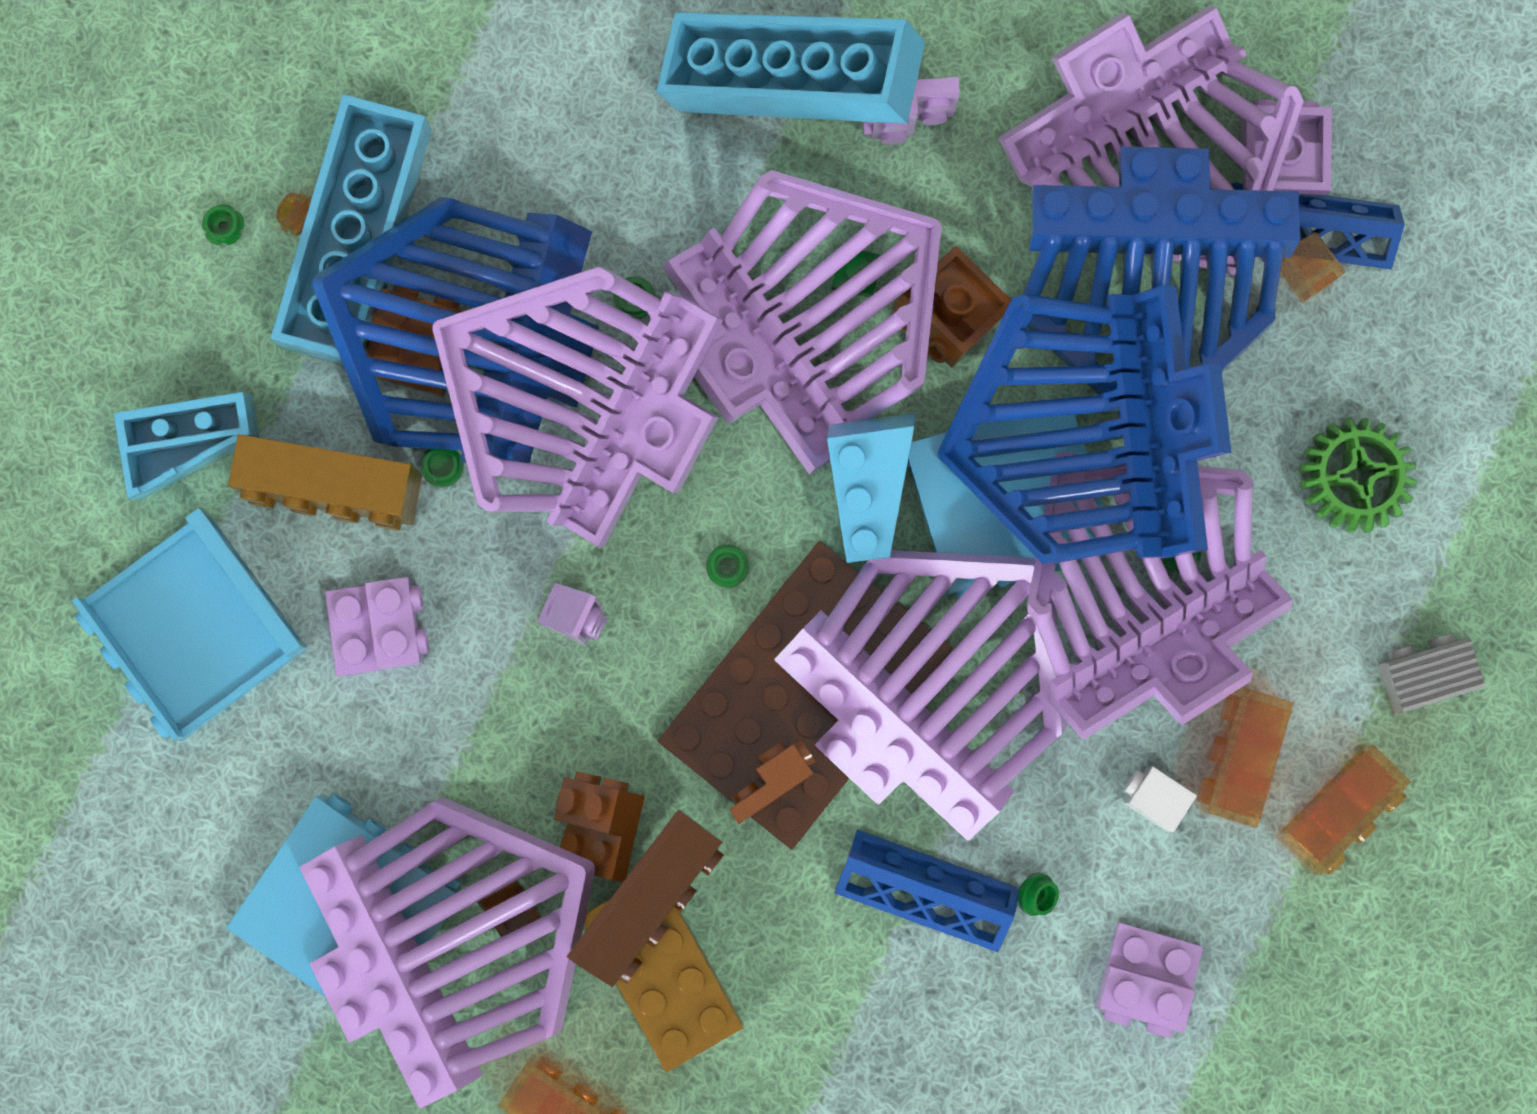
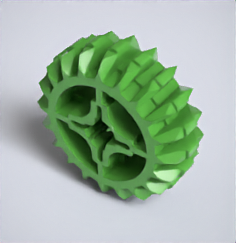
(1359, 493)

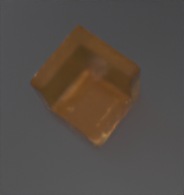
(1311, 268)

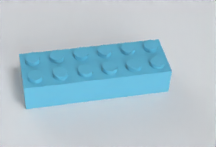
(792, 66)
(357, 197)

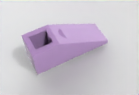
(573, 614)

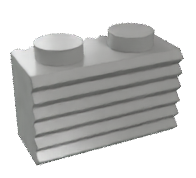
(1431, 674)

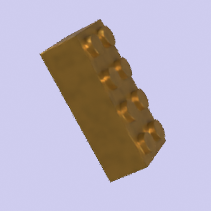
(325, 480)
(677, 995)

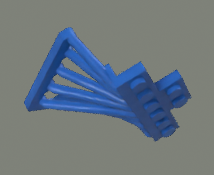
(1165, 211)
(546, 253)
(1166, 425)

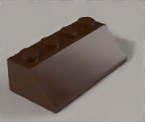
(645, 899)

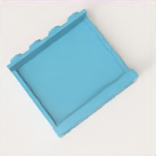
(958, 518)
(189, 628)
(281, 912)

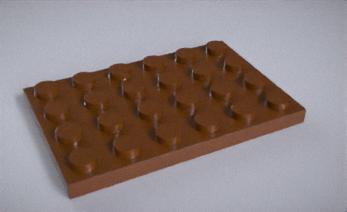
(757, 704)

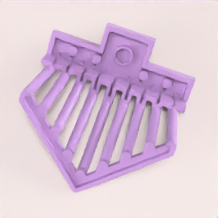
(1121, 83)
(757, 356)
(642, 425)
(1177, 650)
(887, 731)
(384, 976)

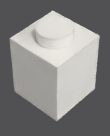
(1158, 798)

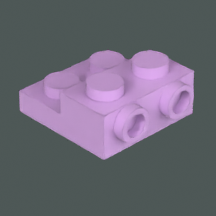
(932, 103)
(1309, 153)
(376, 626)
(1149, 980)

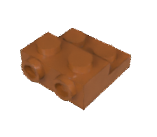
(963, 307)
(405, 356)
(780, 772)
(599, 822)

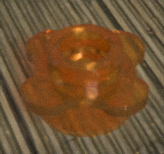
(293, 212)

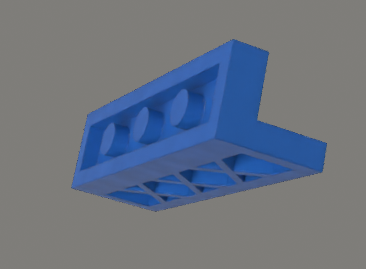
(1352, 216)
(931, 884)

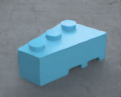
(179, 438)
(868, 479)

